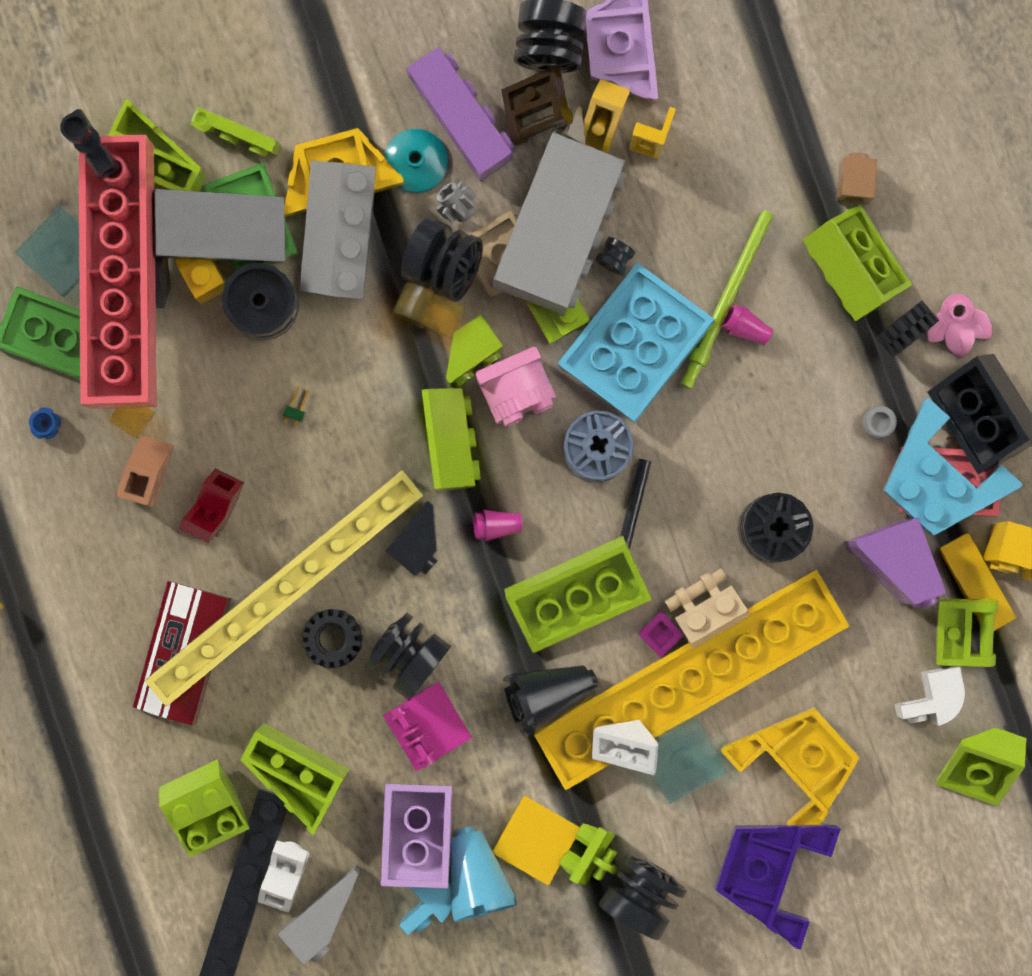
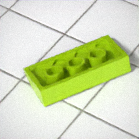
(577, 594)

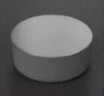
(879, 422)

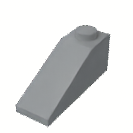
(314, 927)

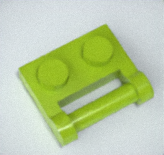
(955, 628)

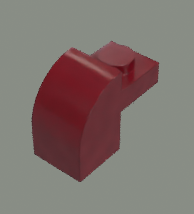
(212, 507)

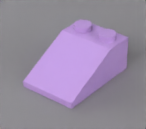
(417, 836)

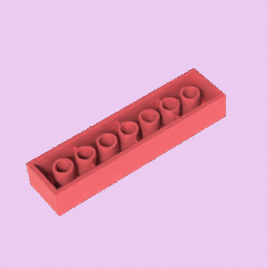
(118, 278)

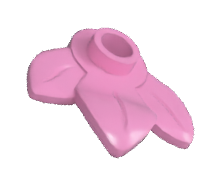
(960, 330)

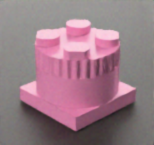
(516, 387)

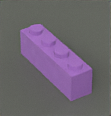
(460, 114)

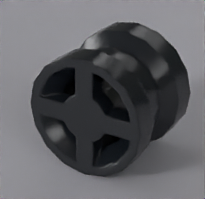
(615, 256)

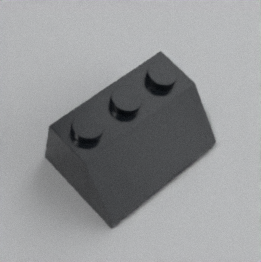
(984, 412)

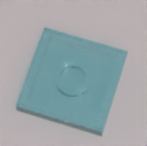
(54, 251)
(686, 760)

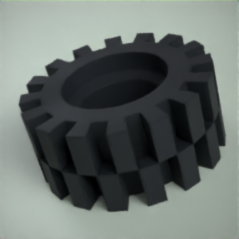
(907, 329)
(312, 634)

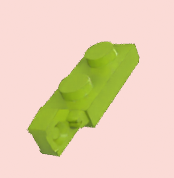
(233, 132)

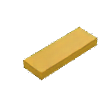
(975, 577)

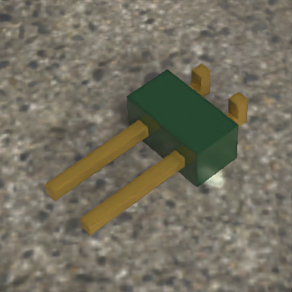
(294, 413)

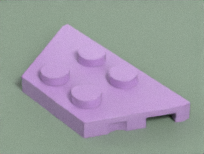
(622, 46)

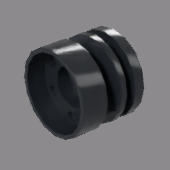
(550, 35)
(442, 259)
(761, 541)
(407, 655)
(642, 897)

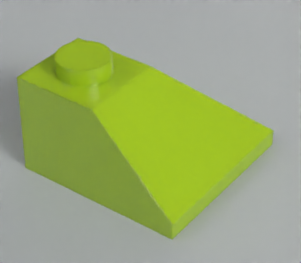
(985, 765)

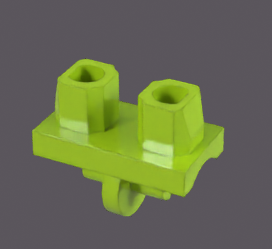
(583, 867)

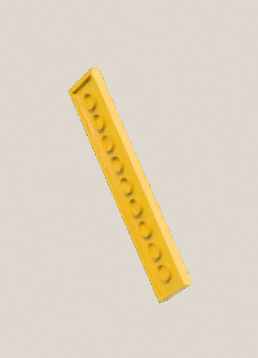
(698, 676)

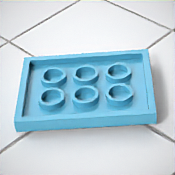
(636, 342)

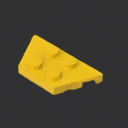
(344, 147)

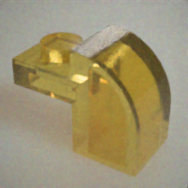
(428, 310)

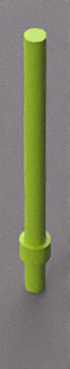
(700, 356)

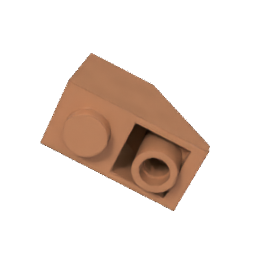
(145, 471)

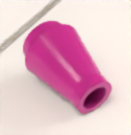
(746, 325)
(495, 524)

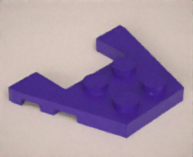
(759, 867)

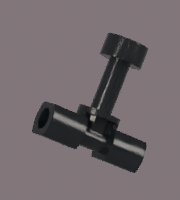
(86, 140)

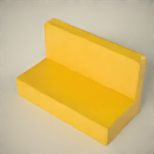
(649, 140)

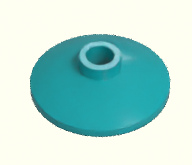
(433, 164)

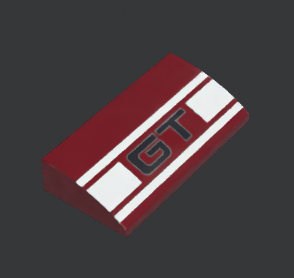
(181, 619)

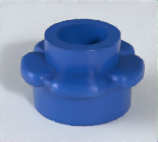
(36, 420)

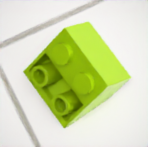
(202, 808)

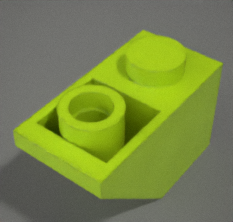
(471, 348)

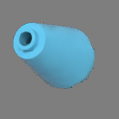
(476, 877)

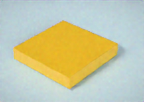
(536, 839)

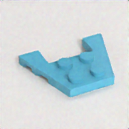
(931, 487)

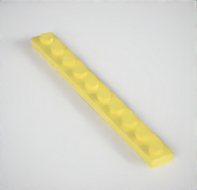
(283, 588)

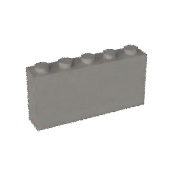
(559, 224)

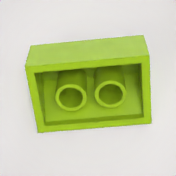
(856, 262)
(450, 439)

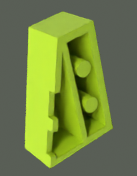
(171, 164)
(295, 774)

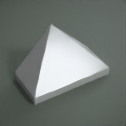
(626, 746)

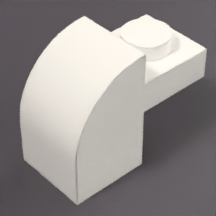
(943, 698)
(283, 875)

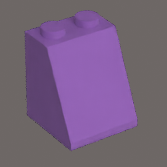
(901, 562)

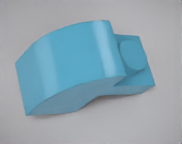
(433, 901)

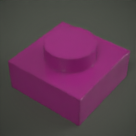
(660, 634)

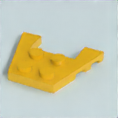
(808, 753)

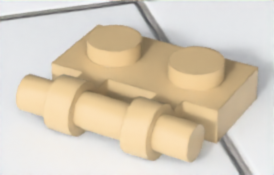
(711, 616)

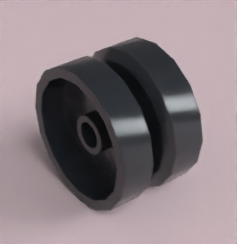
(242, 294)

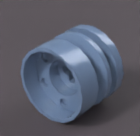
(593, 465)

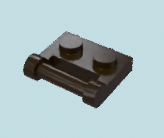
(532, 96)

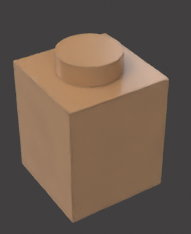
(857, 178)

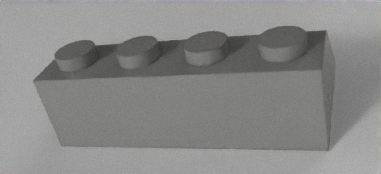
(337, 229)

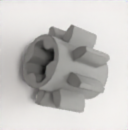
(456, 202)

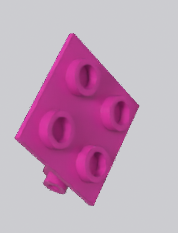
(427, 726)

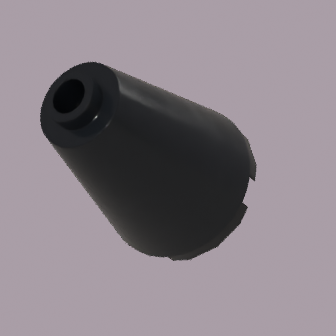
(547, 695)

